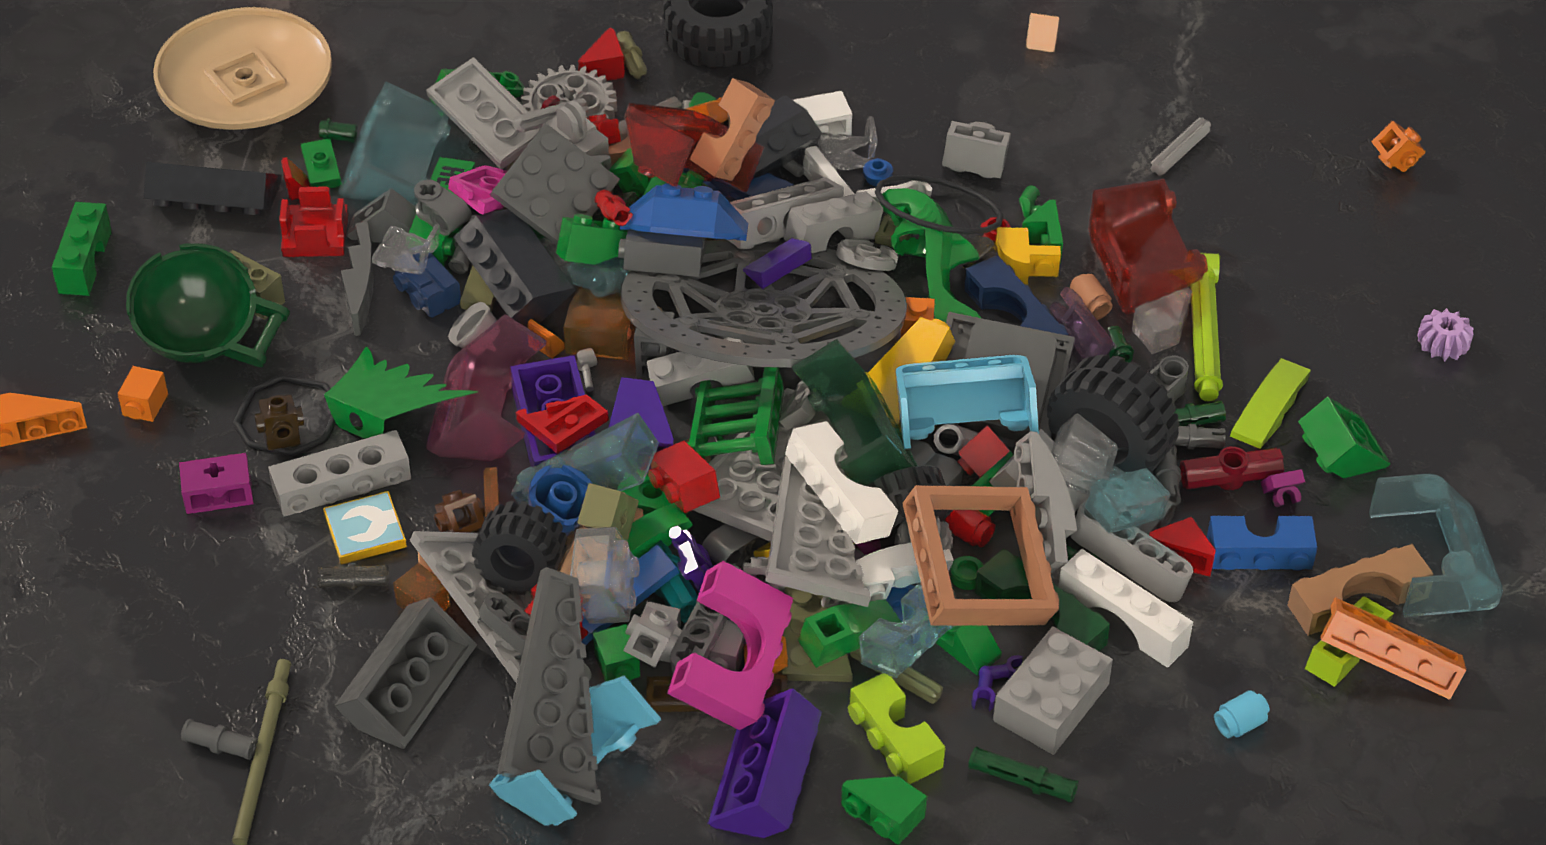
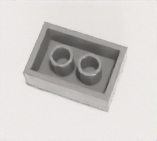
(1052, 690)

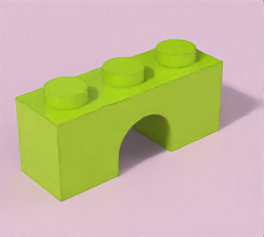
(908, 751)

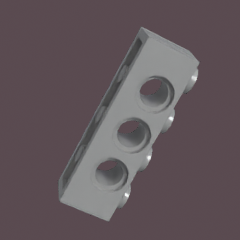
(769, 212)
(339, 473)

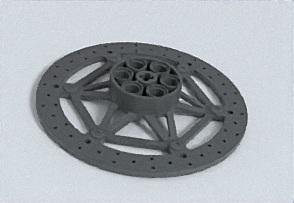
(767, 320)

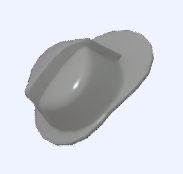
(471, 324)

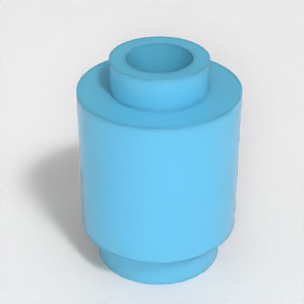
(1242, 714)

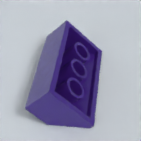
(767, 768)

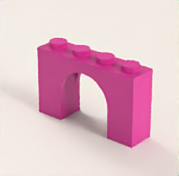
(762, 617)

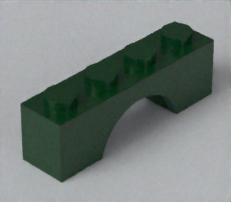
(1006, 579)

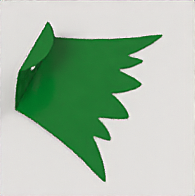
(381, 394)

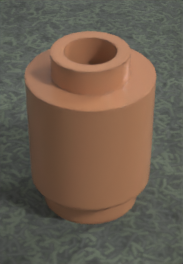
(1092, 294)

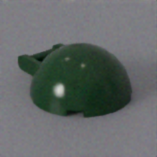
(199, 306)

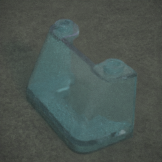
(394, 146)

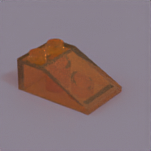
(598, 325)

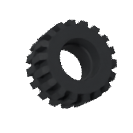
(900, 483)
(516, 526)

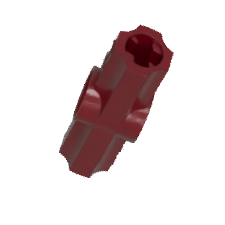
(1231, 468)

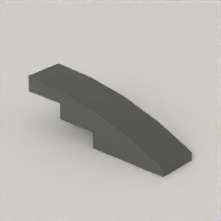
(359, 280)

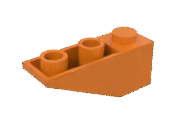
(37, 417)

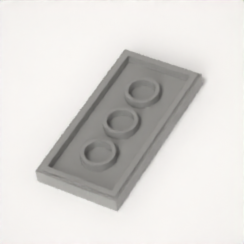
(482, 111)

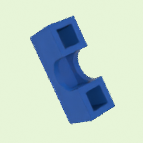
(1237, 548)

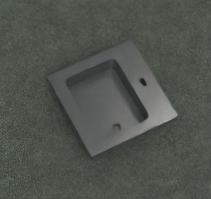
(1046, 352)

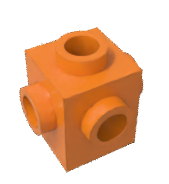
(1398, 146)

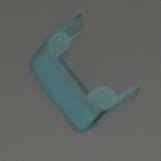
(1468, 570)

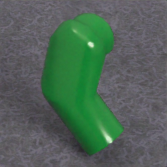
(1028, 199)

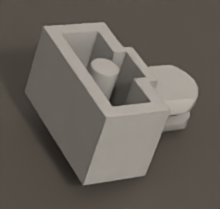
(575, 127)
(976, 149)

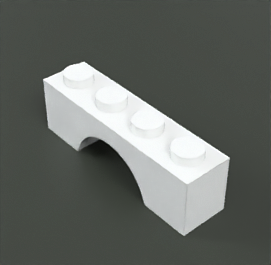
(859, 509)
(1157, 626)

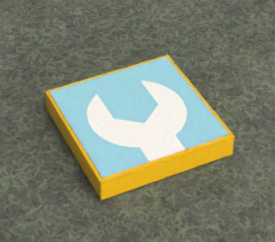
(364, 527)

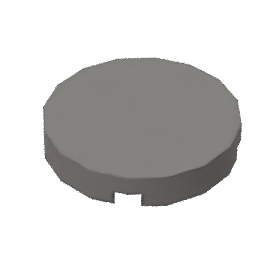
(865, 255)

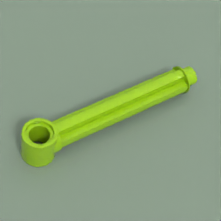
(1205, 332)

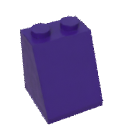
(642, 398)

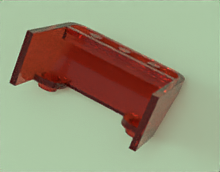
(667, 137)

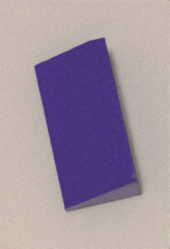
(779, 262)

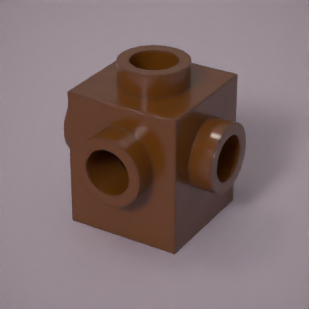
(470, 508)

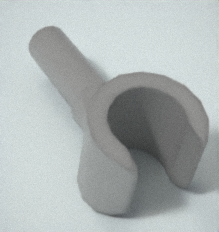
(586, 359)

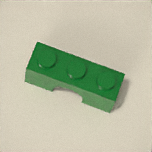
(84, 234)

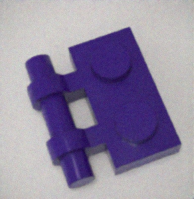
(693, 556)

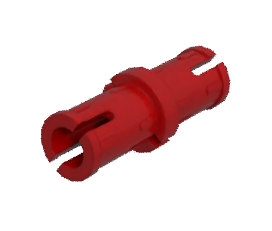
(612, 208)

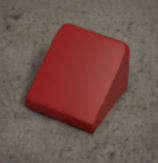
(293, 178)

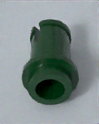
(338, 131)
(1121, 347)

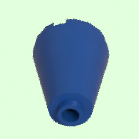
(560, 493)

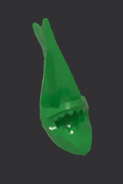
(941, 249)

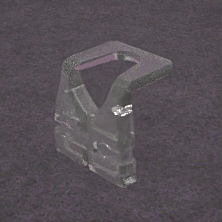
(839, 147)
(400, 247)

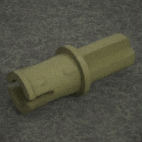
(632, 55)

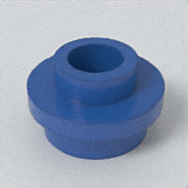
(877, 170)

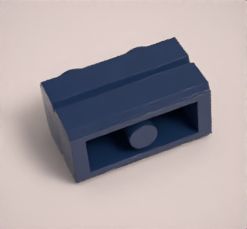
(432, 289)

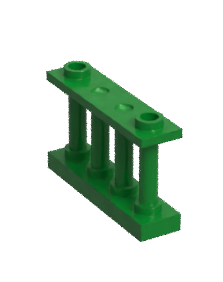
(764, 423)

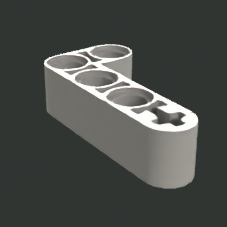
(1135, 556)

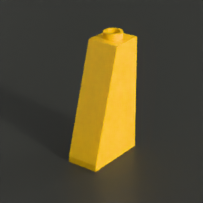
(920, 344)

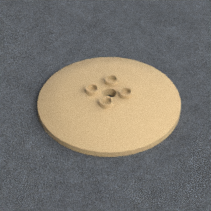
(276, 52)

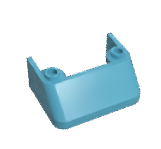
(966, 393)
(617, 716)

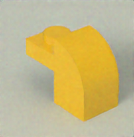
(1024, 258)

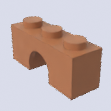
(747, 112)

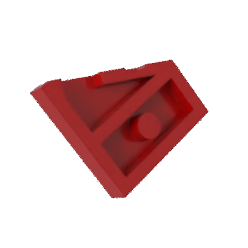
(564, 421)

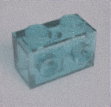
(1127, 500)

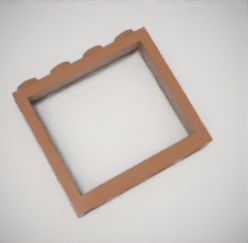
(932, 566)

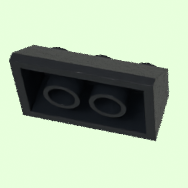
(785, 135)

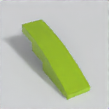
(1270, 403)

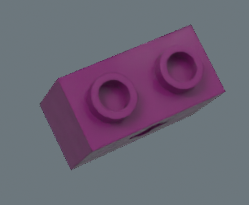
(216, 483)

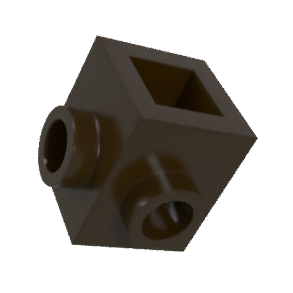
(279, 421)

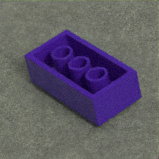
(540, 384)

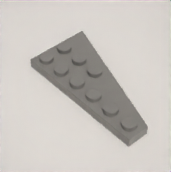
(810, 546)
(452, 562)

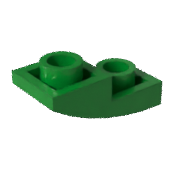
(656, 527)

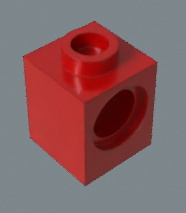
(982, 452)

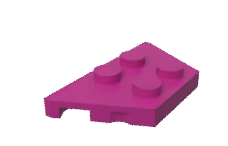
(476, 186)

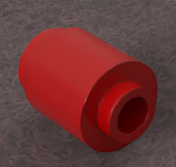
(971, 526)

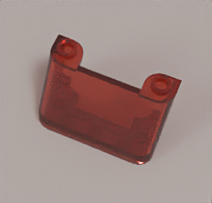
(1141, 243)

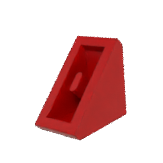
(604, 57)
(1188, 542)

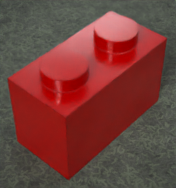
(684, 477)

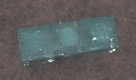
(896, 645)

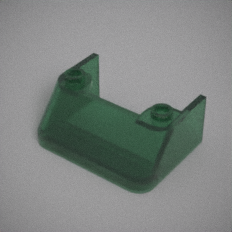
(856, 412)

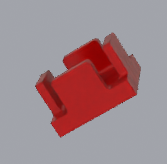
(314, 225)

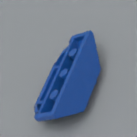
(687, 213)

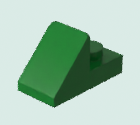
(1045, 226)
(971, 646)

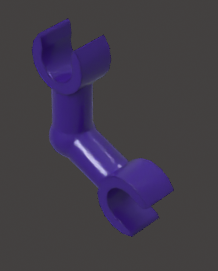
(988, 674)

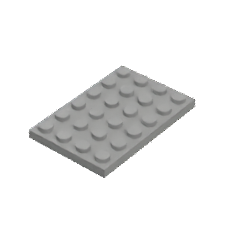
(752, 489)

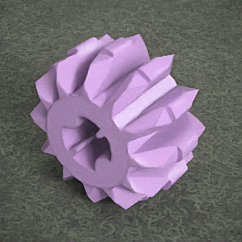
(1445, 334)

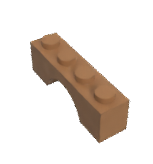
(1380, 575)

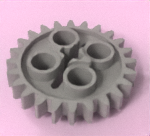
(575, 85)

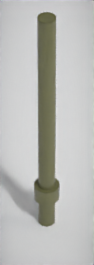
(276, 695)

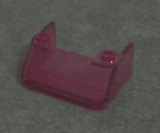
(473, 423)

